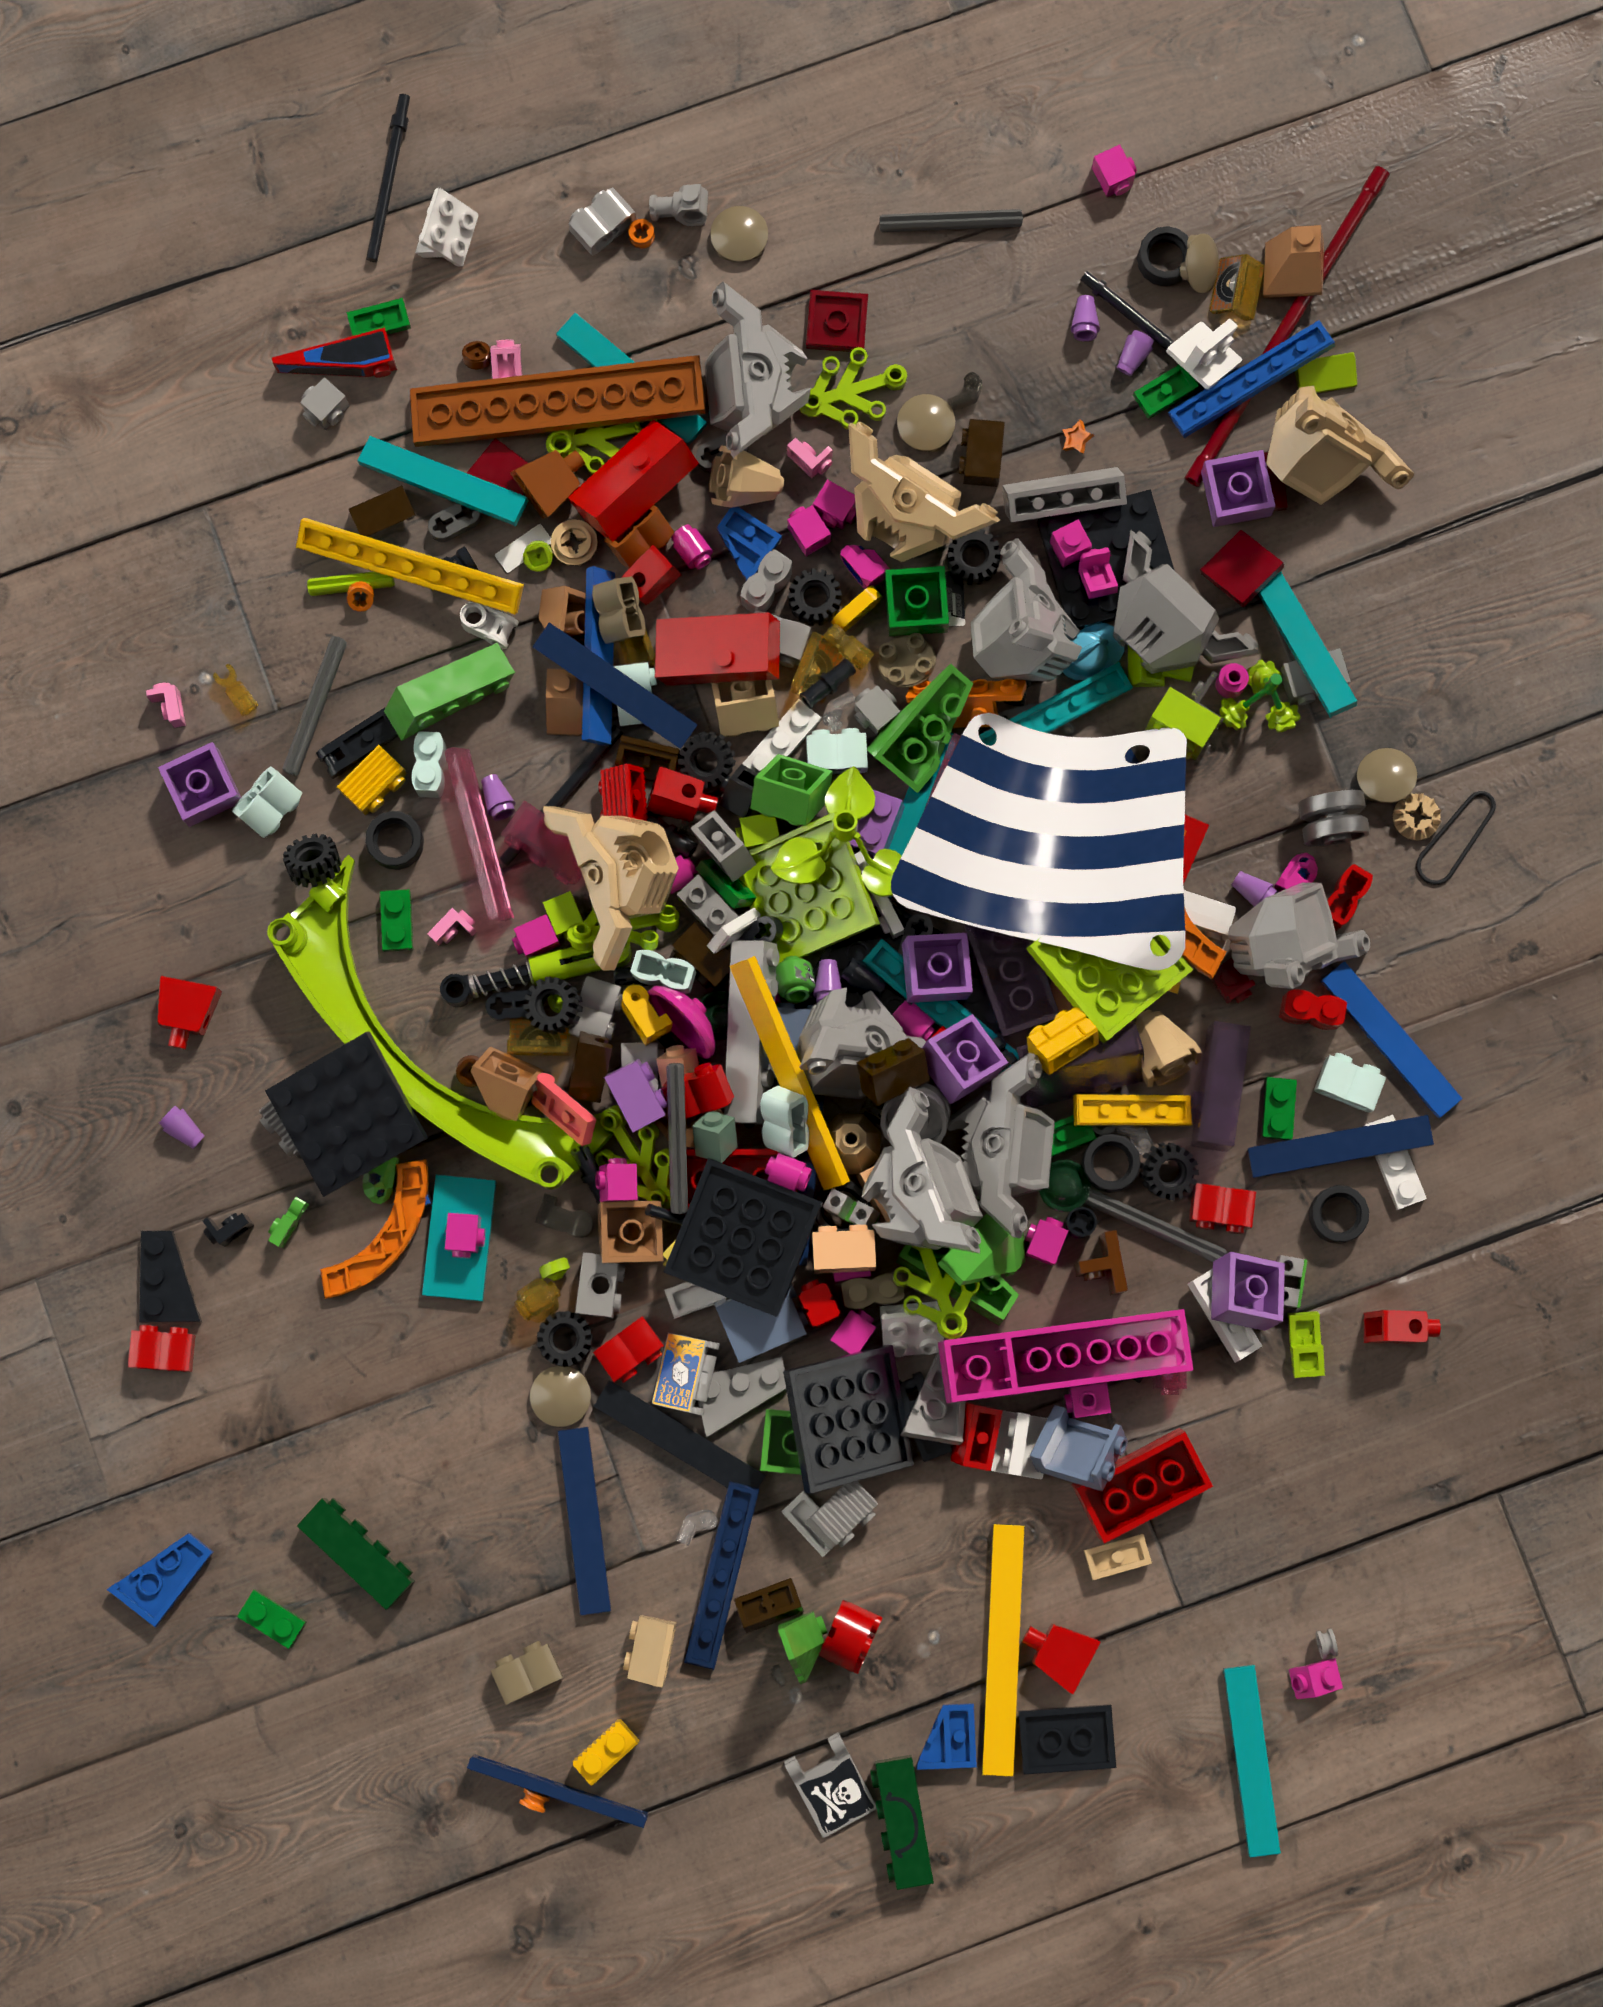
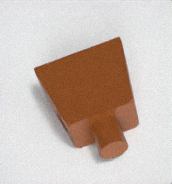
(549, 480)

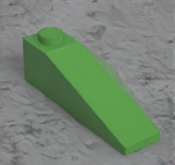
(919, 733)
(998, 1255)
(803, 1642)

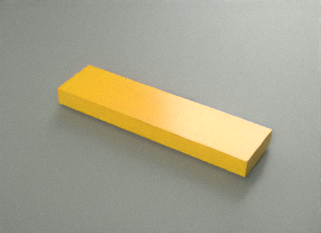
(1132, 1110)

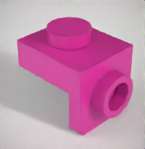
(1097, 573)
(1315, 1679)

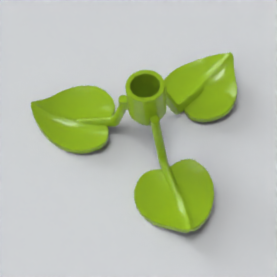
(852, 800)

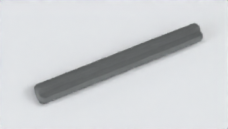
(950, 220)
(314, 705)
(677, 1138)
(1154, 1226)

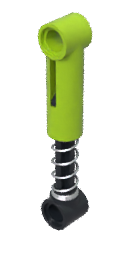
(551, 964)

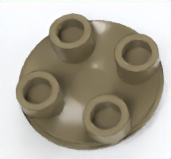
(739, 234)
(1200, 263)
(926, 422)
(906, 660)
(1387, 775)
(560, 1396)

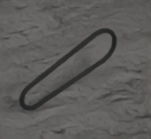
(1446, 826)

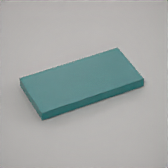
(449, 1275)

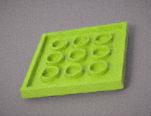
(814, 912)
(1105, 989)

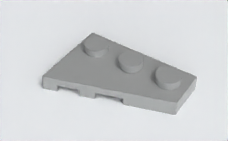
(739, 1391)
(931, 1416)

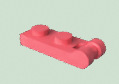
(563, 1110)

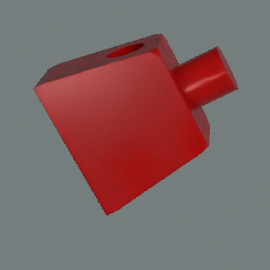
(656, 571)
(679, 796)
(185, 1008)
(1399, 1327)
(1062, 1653)

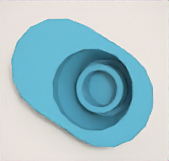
(1097, 651)

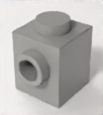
(324, 404)
(875, 709)

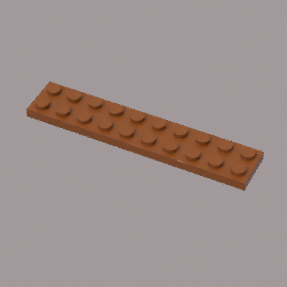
(557, 401)

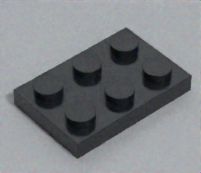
(1067, 1739)

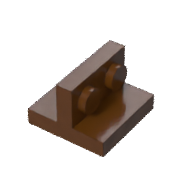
(1109, 1263)

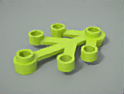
(849, 391)
(595, 437)
(583, 934)
(643, 1160)
(938, 1290)

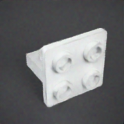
(447, 229)
(1206, 352)
(1210, 916)
(909, 1333)
(1015, 1443)

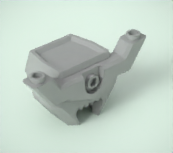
(750, 374)
(1168, 618)
(1023, 626)
(1291, 937)
(840, 1037)
(1006, 1144)
(922, 1186)

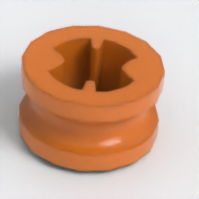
(639, 242)
(360, 587)
(534, 1800)

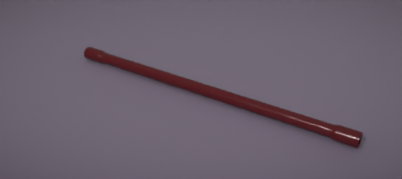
(1369, 191)

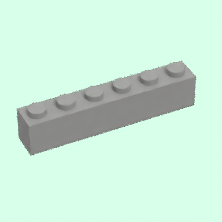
(746, 1060)

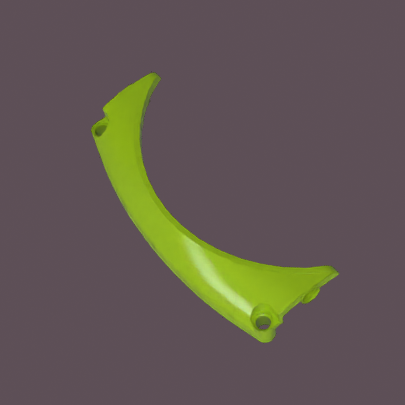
(325, 971)

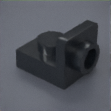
(232, 1228)

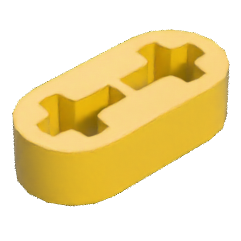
(857, 608)

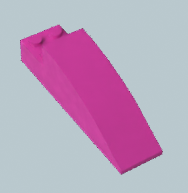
(1065, 1356)

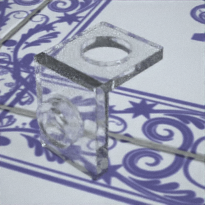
(1201, 690)

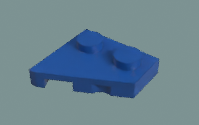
(747, 539)
(951, 1739)

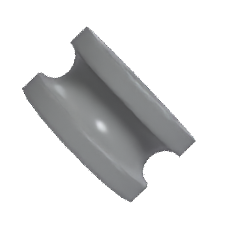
(1326, 1643)

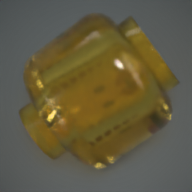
(537, 1300)

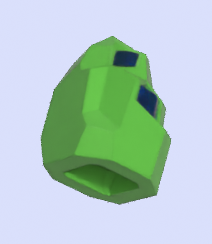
(380, 1182)

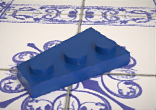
(163, 1579)

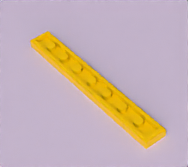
(409, 566)
(786, 1068)
(1003, 1650)

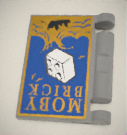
(684, 1373)

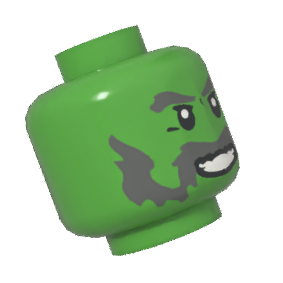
(795, 979)

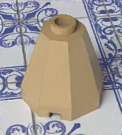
(743, 479)
(1165, 1048)
(865, 1151)

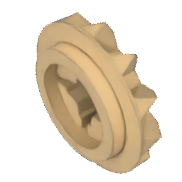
(561, 537)
(1405, 823)

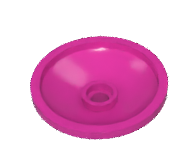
(687, 1018)

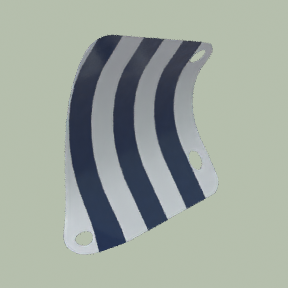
(1056, 841)

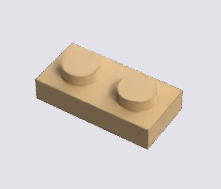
(1117, 1556)

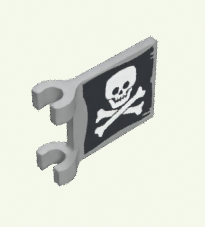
(832, 1789)

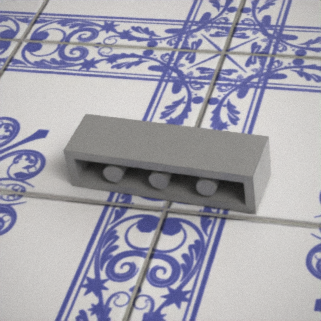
(1064, 494)

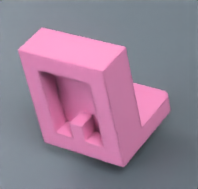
(506, 359)
(805, 457)
(172, 707)
(446, 929)

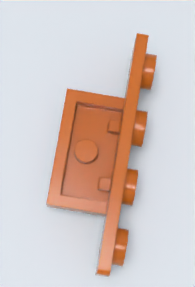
(981, 697)

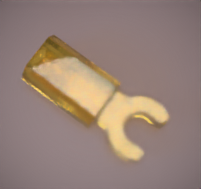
(848, 646)
(237, 692)

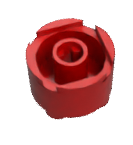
(850, 1636)

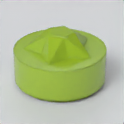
(538, 556)
(555, 1269)

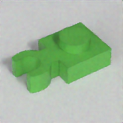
(283, 1228)

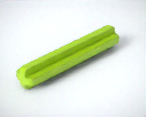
(341, 583)

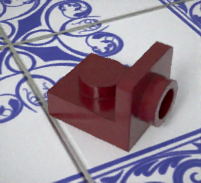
(1231, 983)

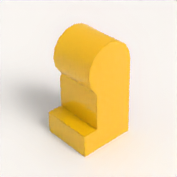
(642, 1014)

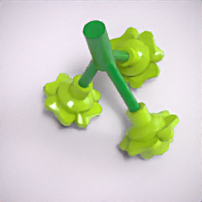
(1264, 681)

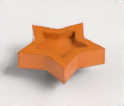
(1076, 437)

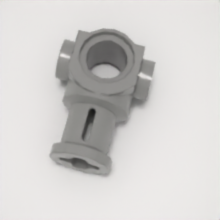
(687, 205)

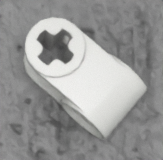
(490, 625)

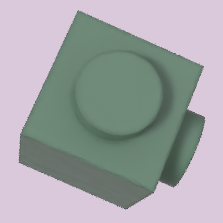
(715, 1136)

